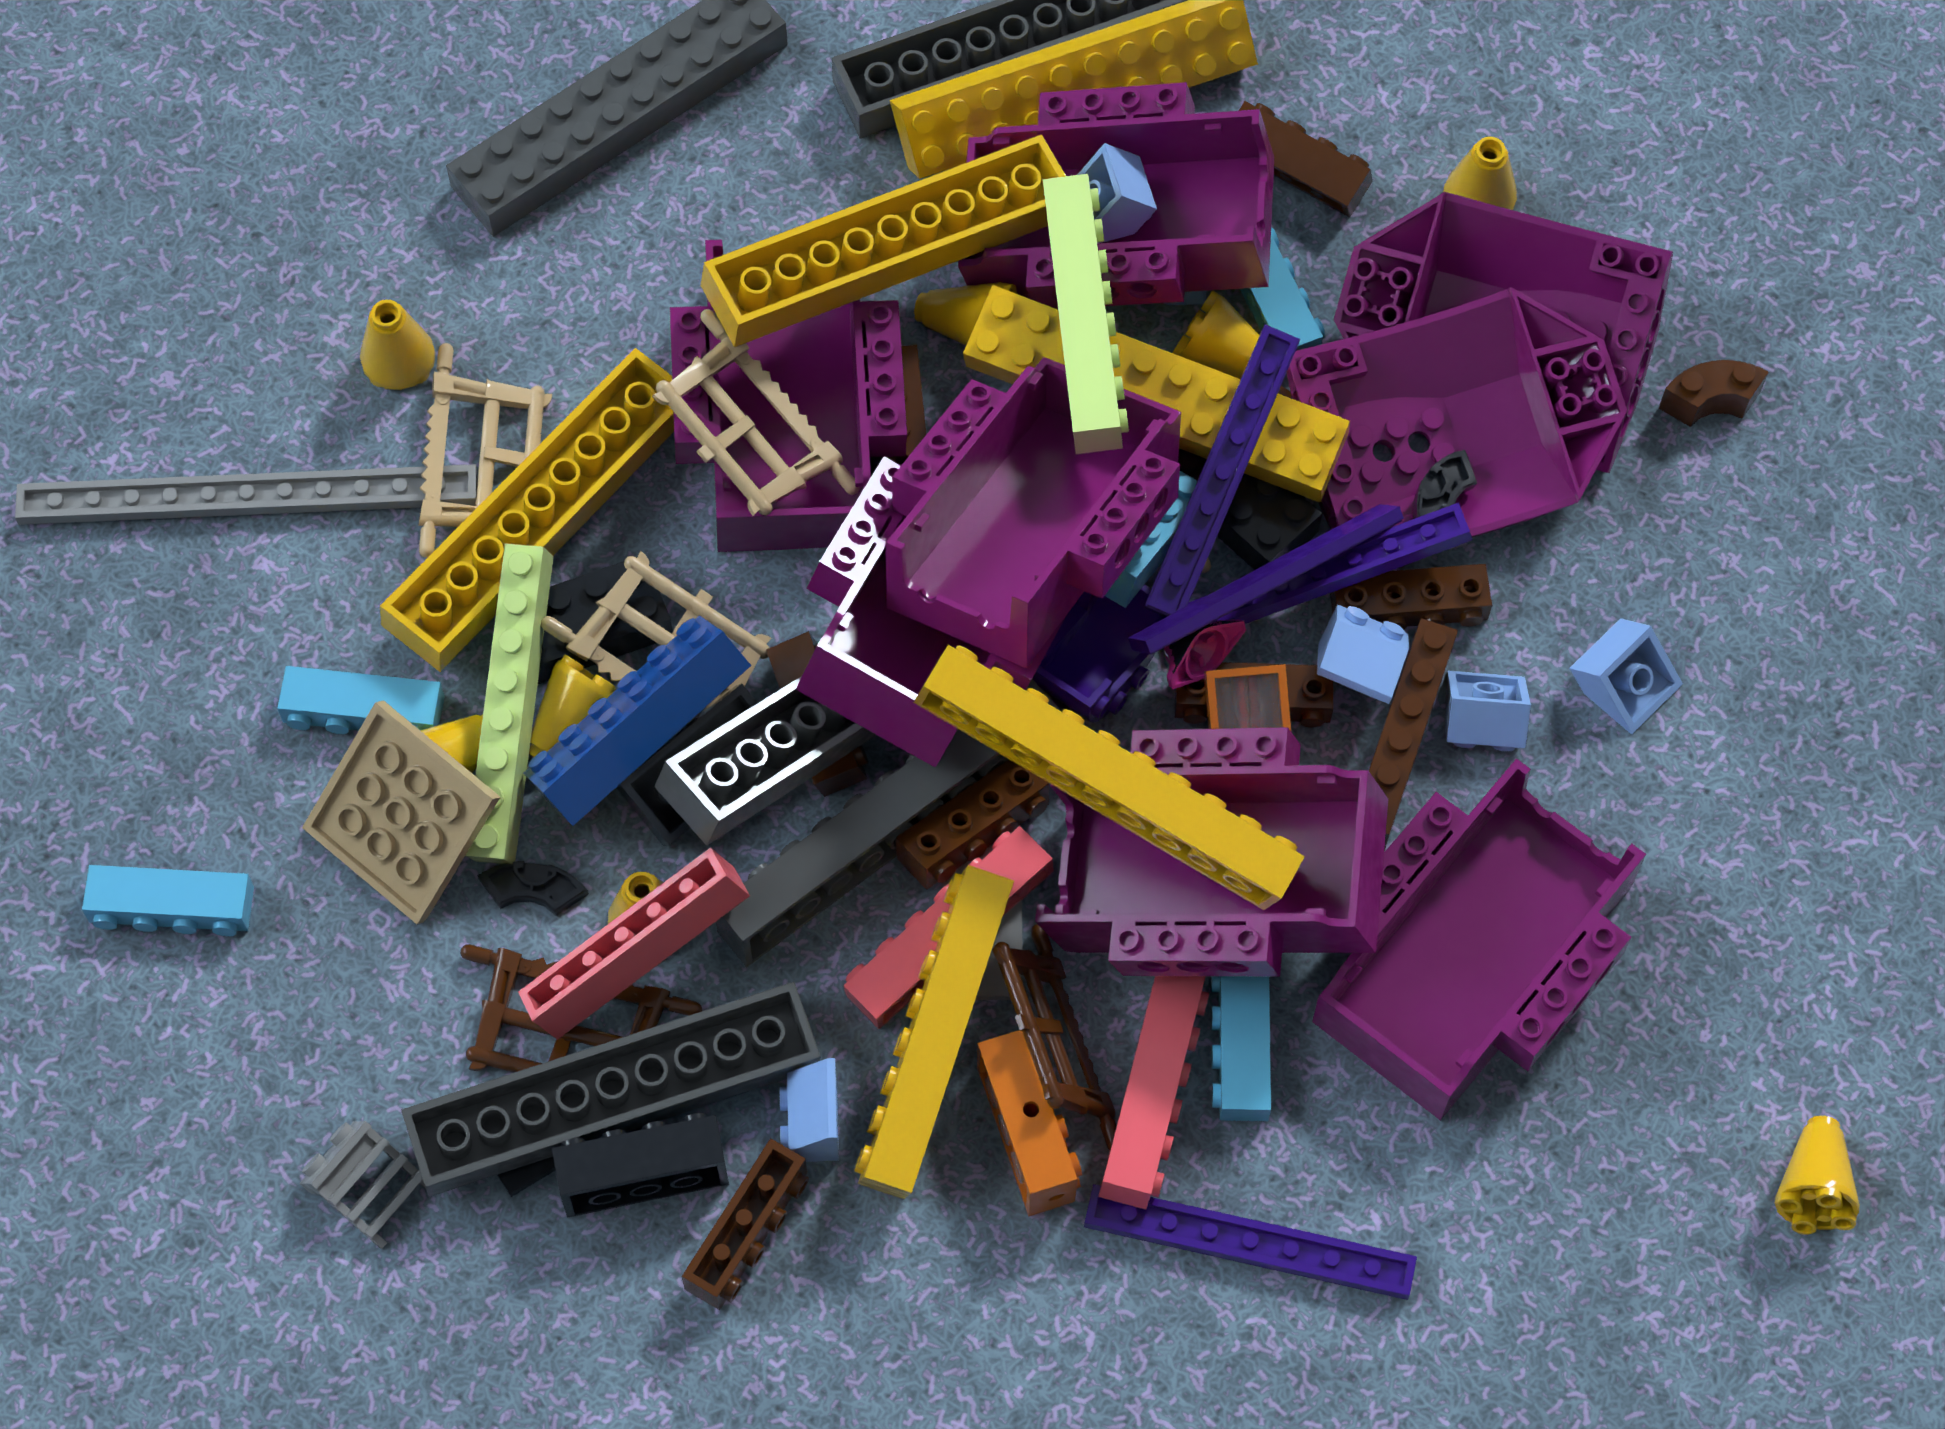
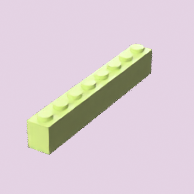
(1083, 315)
(511, 696)

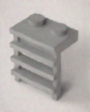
(344, 1163)

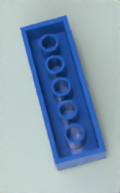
(636, 718)

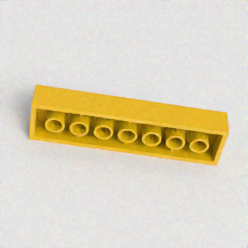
(935, 1033)

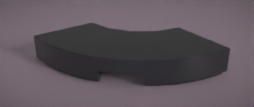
(1444, 484)
(532, 883)

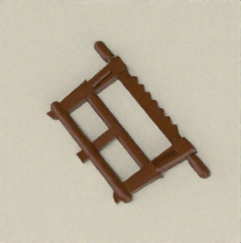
(1050, 969)
(496, 1011)

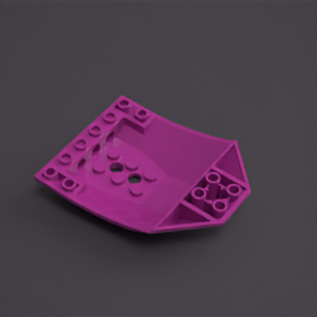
(1472, 249)
(1490, 378)

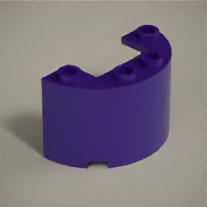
(1091, 656)

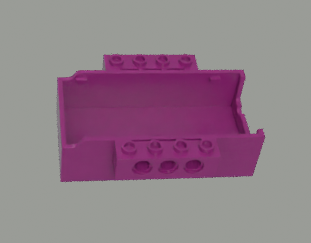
(1205, 176)
(840, 374)
(1016, 522)
(871, 656)
(1176, 922)
(1481, 942)

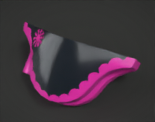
(1201, 651)

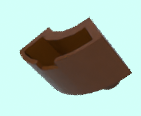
(1713, 389)

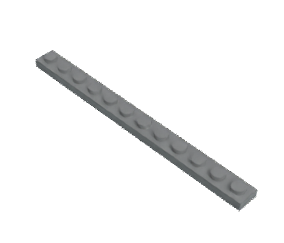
(237, 494)

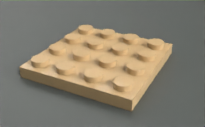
(400, 812)

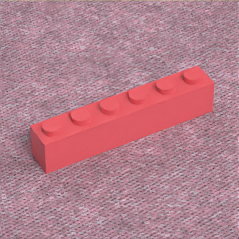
(633, 943)
(892, 975)
(1152, 1089)

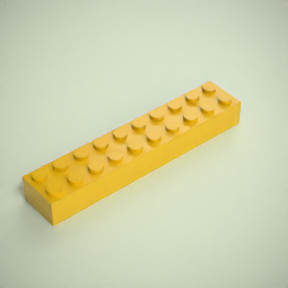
(1171, 45)
(880, 242)
(1294, 447)
(534, 506)
(1109, 777)

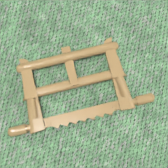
(492, 395)
(788, 480)
(614, 605)

